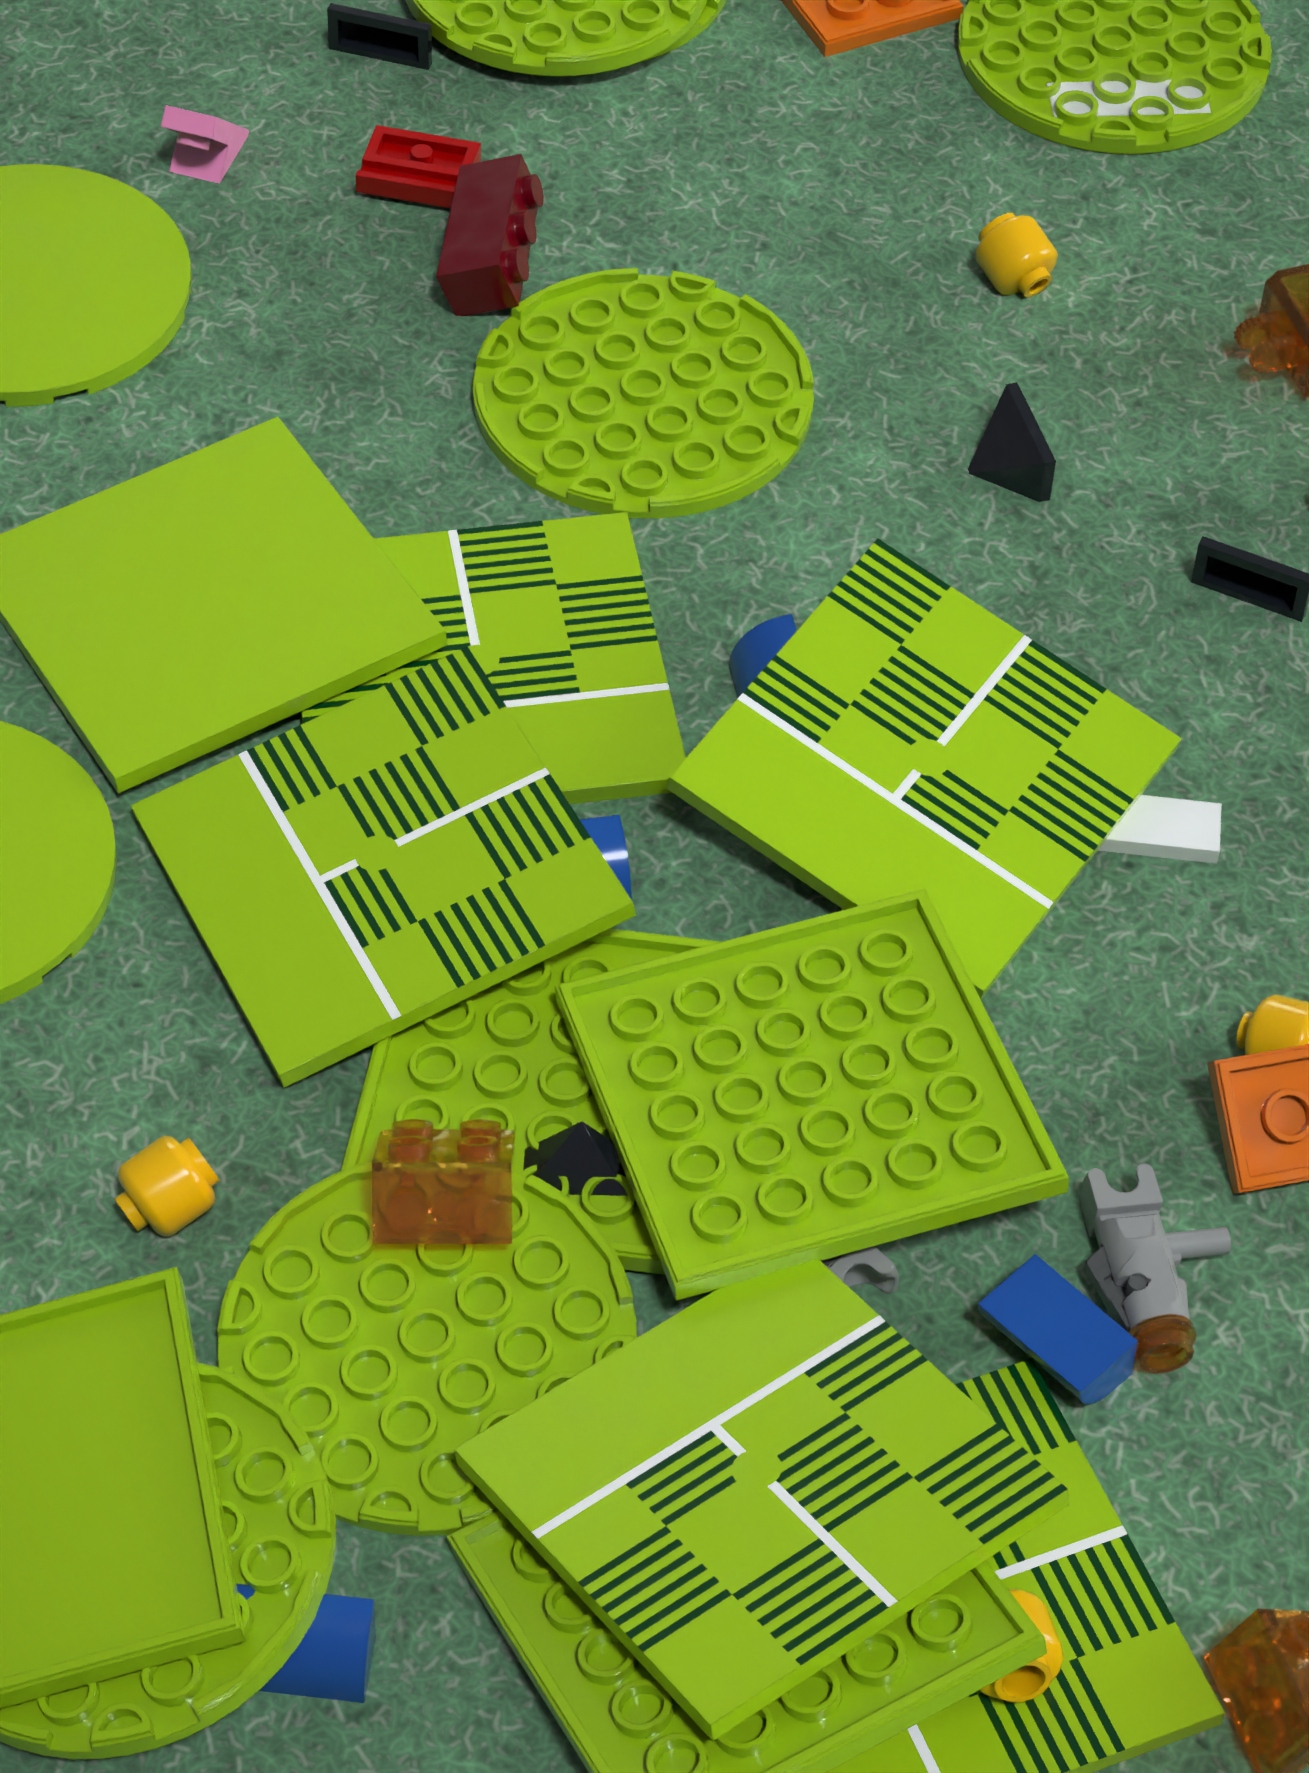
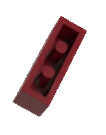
(489, 235)

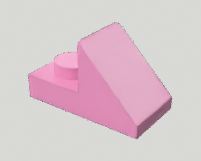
(203, 143)

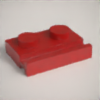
(414, 165)

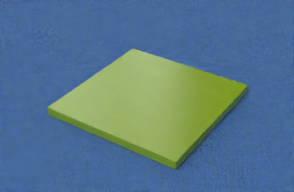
(205, 603)
(107, 1492)

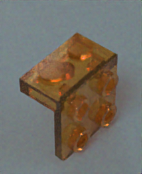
(443, 1184)
(1266, 1687)

